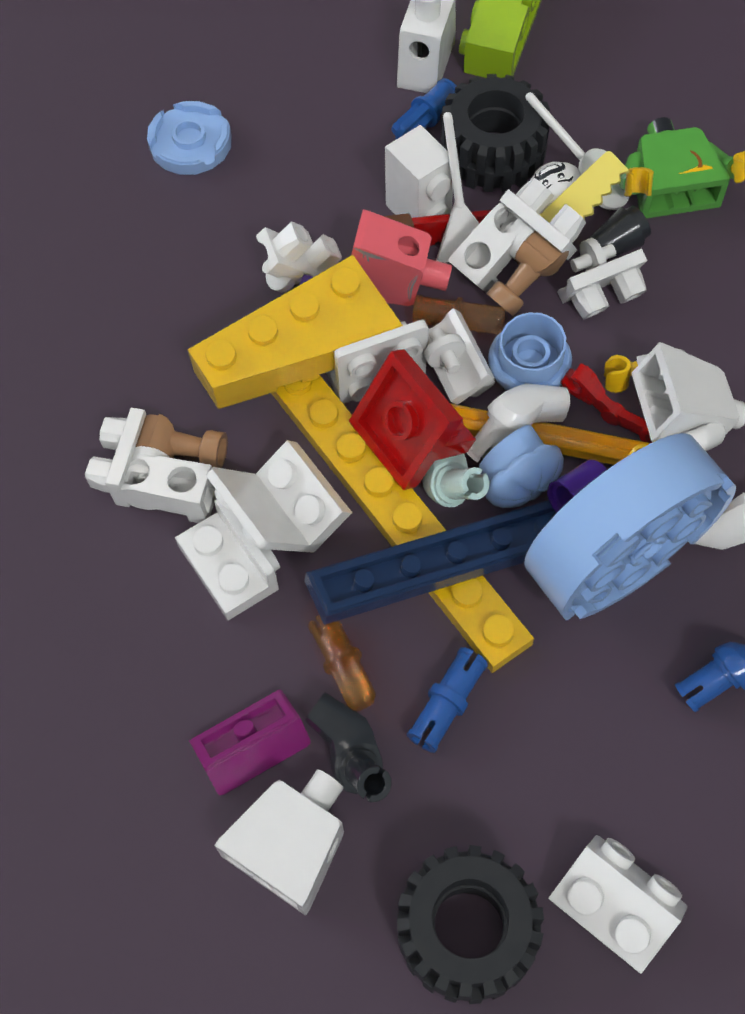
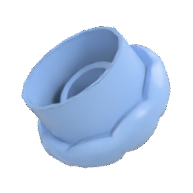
(530, 352)
(520, 468)

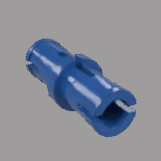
(447, 699)

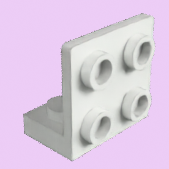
(361, 361)
(284, 503)

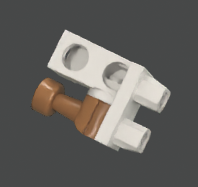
(519, 233)
(146, 469)

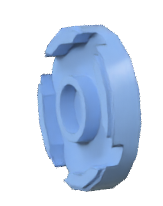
(189, 138)

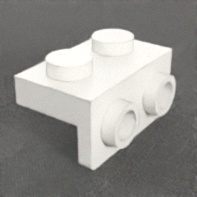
(620, 902)

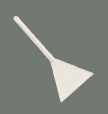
(461, 220)

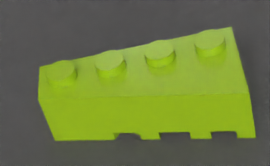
(497, 36)

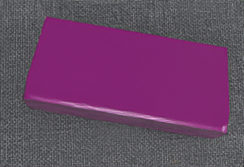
(250, 742)

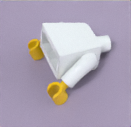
(678, 395)

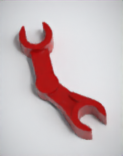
(586, 386)

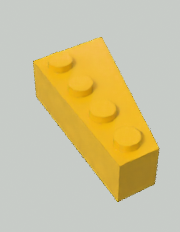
(292, 335)

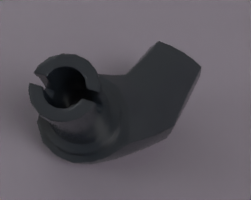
(352, 748)

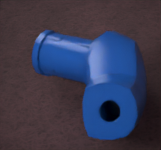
(716, 676)

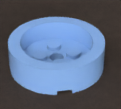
(628, 525)

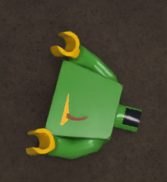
(679, 171)

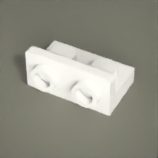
(228, 563)

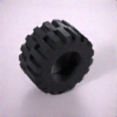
(502, 108)
(500, 885)

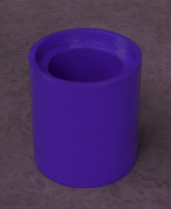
(571, 483)

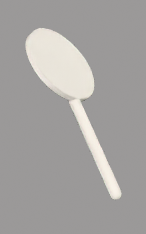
(612, 201)

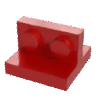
(408, 421)

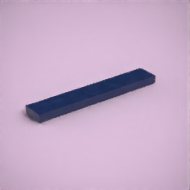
(425, 563)

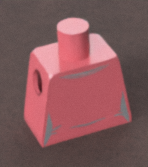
(397, 258)

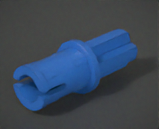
(424, 109)

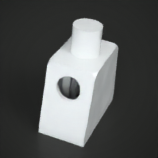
(435, 26)
(287, 839)

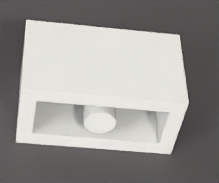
(418, 175)

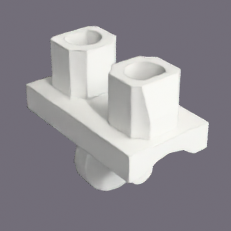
(294, 254)
(586, 287)
(457, 359)

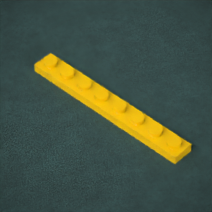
(400, 517)

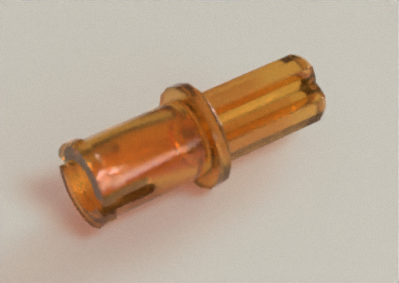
(477, 316)
(343, 663)

